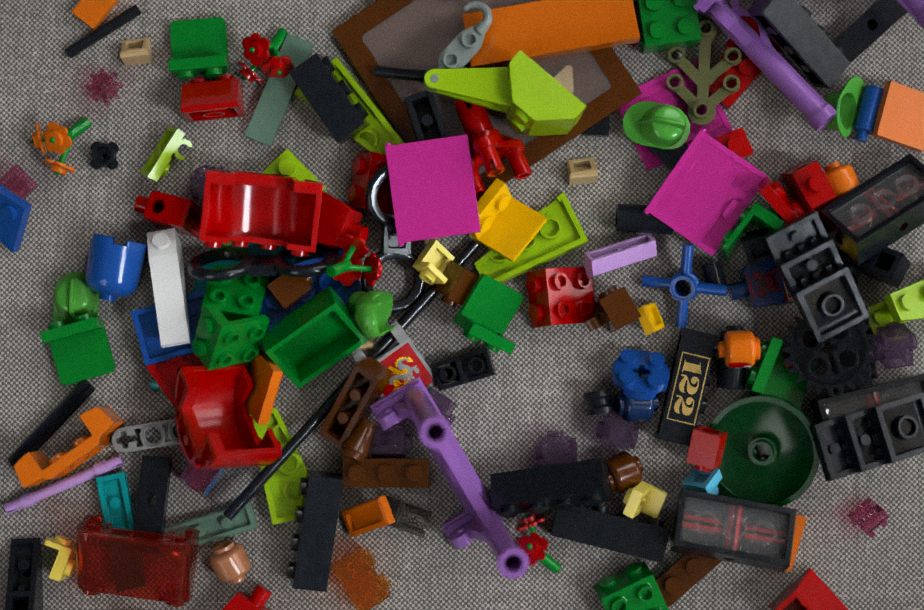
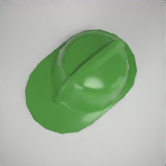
(847, 105)
(656, 125)
(73, 298)

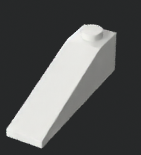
(169, 286)

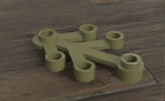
(704, 76)

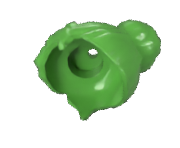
(372, 311)

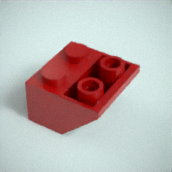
(807, 594)

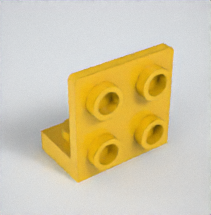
(506, 222)

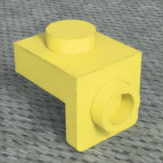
(433, 263)
(644, 499)
(64, 563)

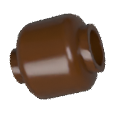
(624, 471)

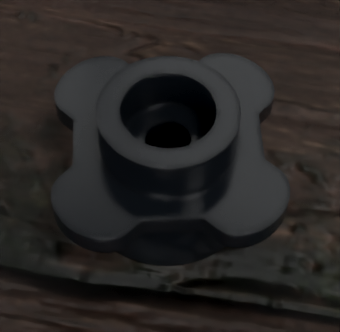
(98, 150)

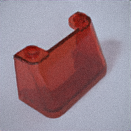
(135, 562)

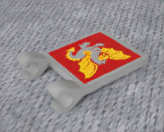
(403, 361)

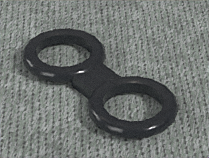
(389, 243)
(259, 264)

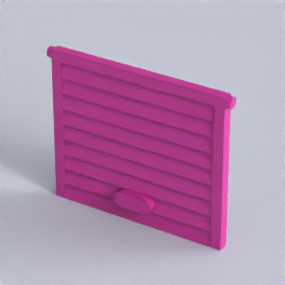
(657, 91)
(432, 189)
(705, 192)

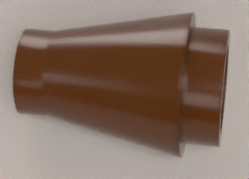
(359, 441)

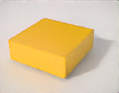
(650, 318)

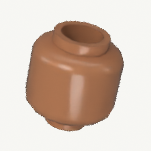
(229, 562)

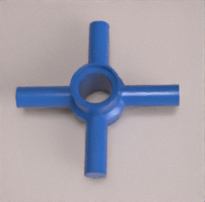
(684, 274)

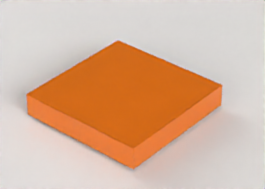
(901, 116)
(266, 381)

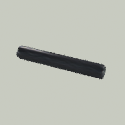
(53, 421)

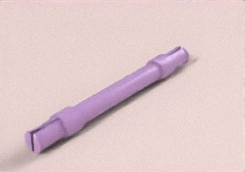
(31, 498)

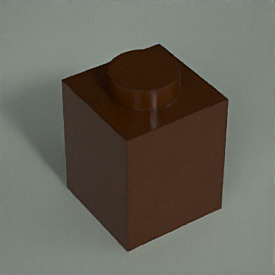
(458, 284)
(290, 290)

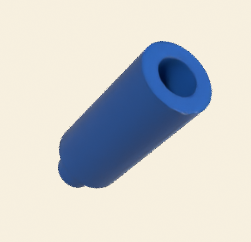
(867, 112)

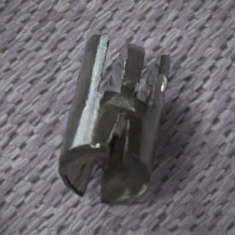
(409, 517)

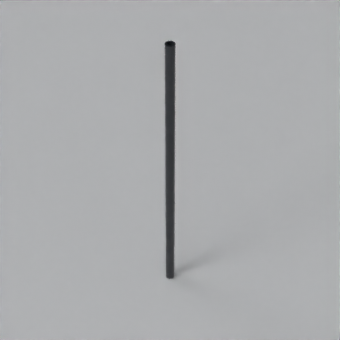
(326, 407)

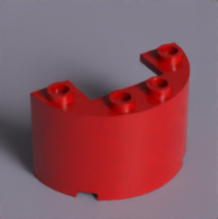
(260, 211)
(215, 421)

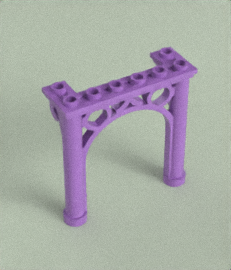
(771, 63)
(479, 518)

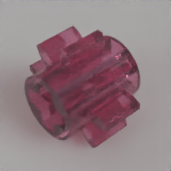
(101, 93)

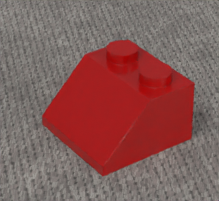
(212, 99)

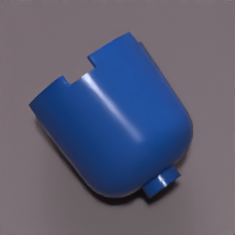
(114, 268)

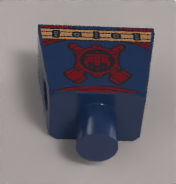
(761, 286)

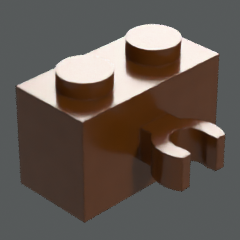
(615, 310)

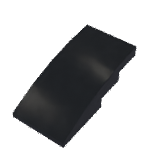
(816, 276)
(870, 437)

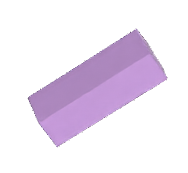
(619, 255)

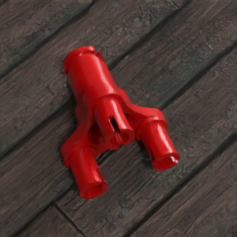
(489, 146)

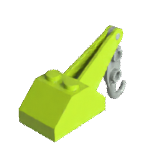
(523, 90)

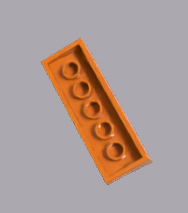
(553, 29)

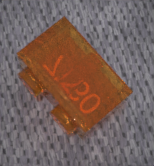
(361, 579)

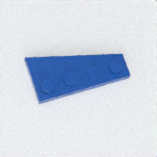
(13, 218)

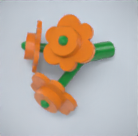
(58, 140)

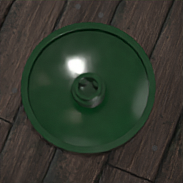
(766, 450)

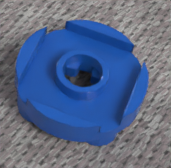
(649, 363)

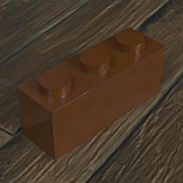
(360, 390)
(387, 472)

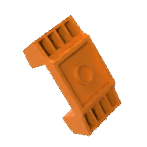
(37, 468)

